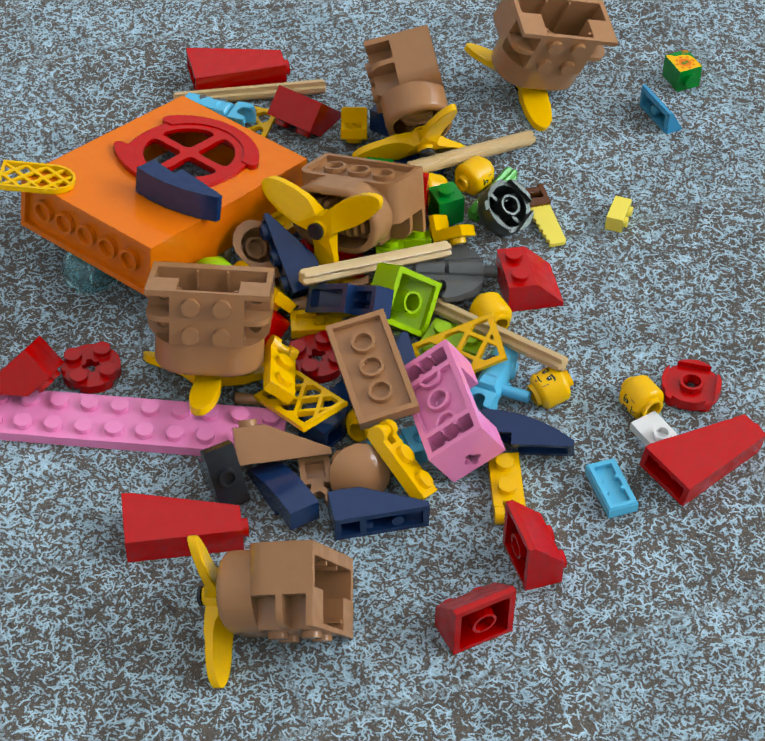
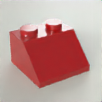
(303, 112)
(526, 280)
(30, 370)
(532, 547)
(476, 616)

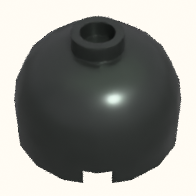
(505, 207)

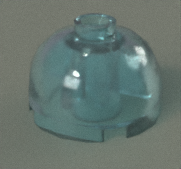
(83, 276)

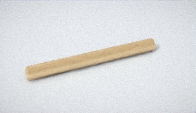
(258, 92)
(482, 149)
(369, 263)
(509, 339)

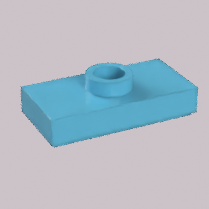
(611, 488)

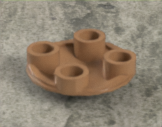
(358, 467)

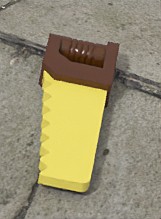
(545, 217)

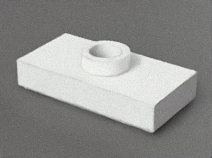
(651, 428)

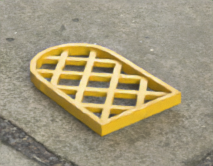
(31, 185)

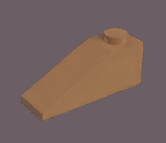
(263, 443)

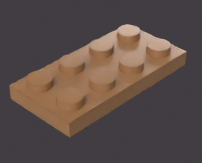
(372, 369)

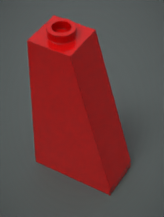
(235, 67)
(701, 457)
(160, 526)

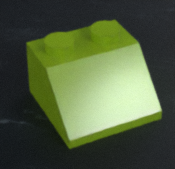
(412, 297)

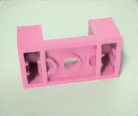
(449, 422)

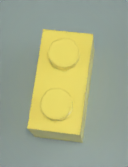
(618, 214)

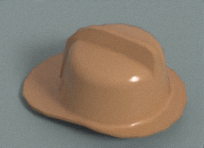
(251, 247)

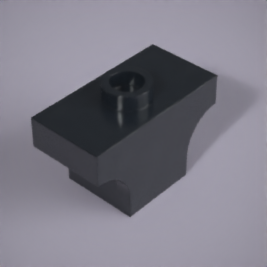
(223, 474)

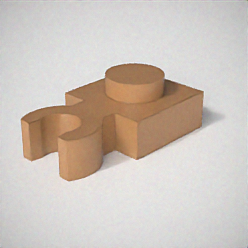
(315, 474)

